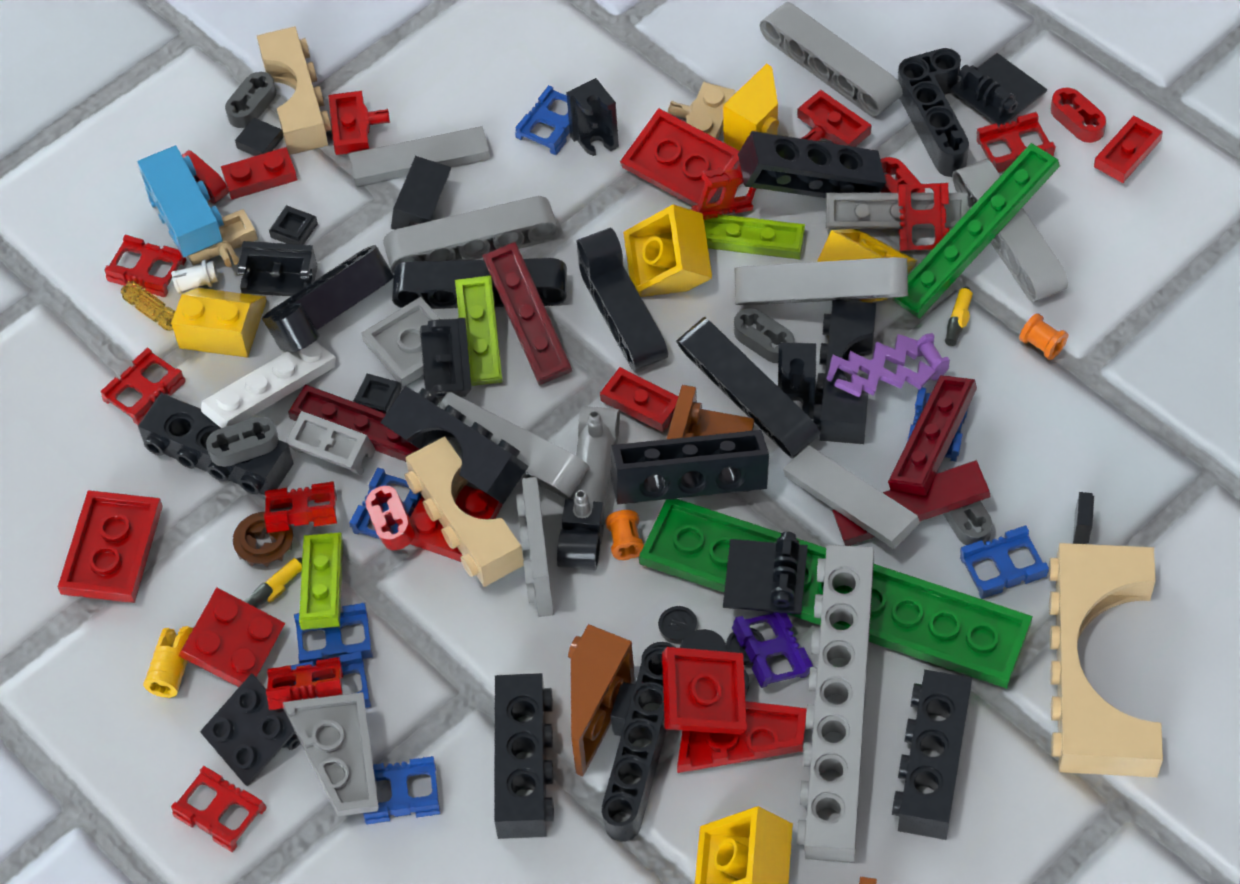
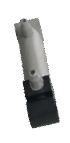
(584, 512)

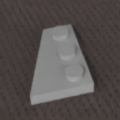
(339, 749)

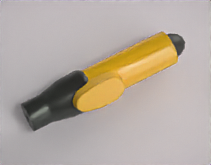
(959, 316)
(274, 585)

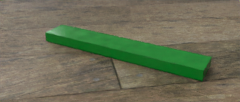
(977, 229)

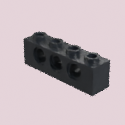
(808, 166)
(171, 418)
(689, 467)
(931, 812)
(515, 814)

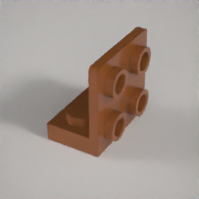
(693, 421)

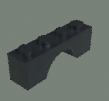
(841, 413)
(484, 463)

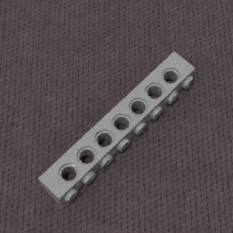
(837, 838)

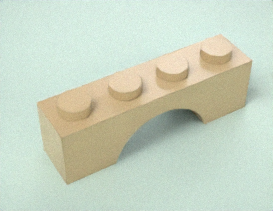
(300, 116)
(486, 544)

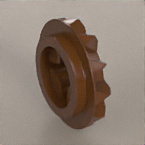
(246, 544)

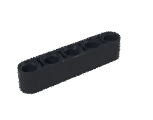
(436, 281)
(748, 387)
(637, 760)

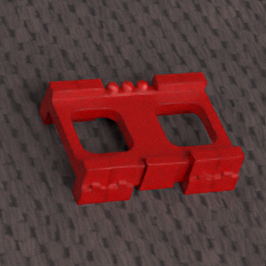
(1011, 135)
(727, 203)
(910, 217)
(140, 273)
(133, 378)
(300, 512)
(281, 678)
(209, 818)

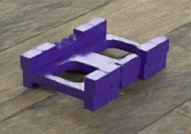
(783, 644)

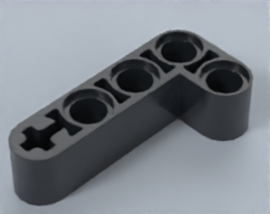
(923, 86)
(618, 299)
(300, 316)

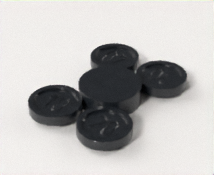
(680, 625)

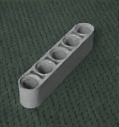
(831, 59)
(473, 233)
(1019, 242)
(821, 281)
(551, 464)

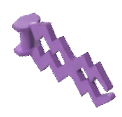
(876, 370)

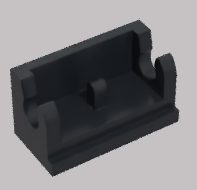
(592, 116)
(419, 193)
(276, 268)
(445, 357)
(798, 373)

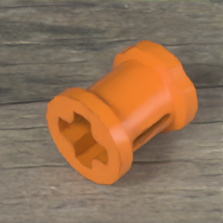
(1043, 336)
(624, 534)

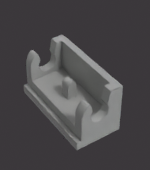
(330, 442)

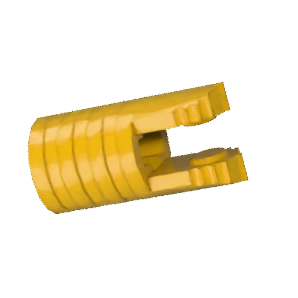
(166, 666)

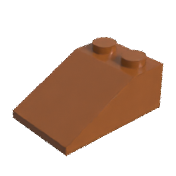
(597, 669)

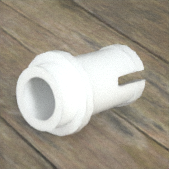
(195, 276)

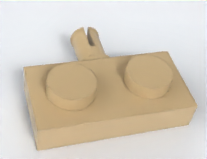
(706, 110)
(234, 231)

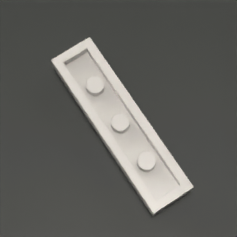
(267, 385)

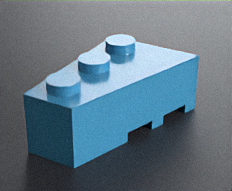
(181, 200)

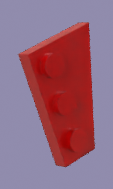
(769, 733)

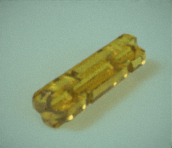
(148, 304)

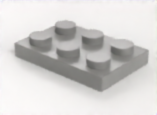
(534, 547)

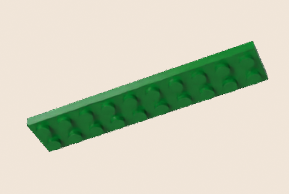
(905, 610)

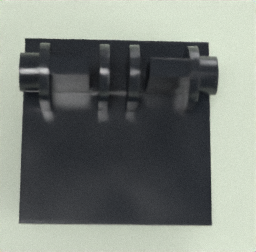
(997, 89)
(766, 575)
(248, 732)

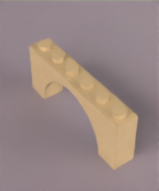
(1091, 731)

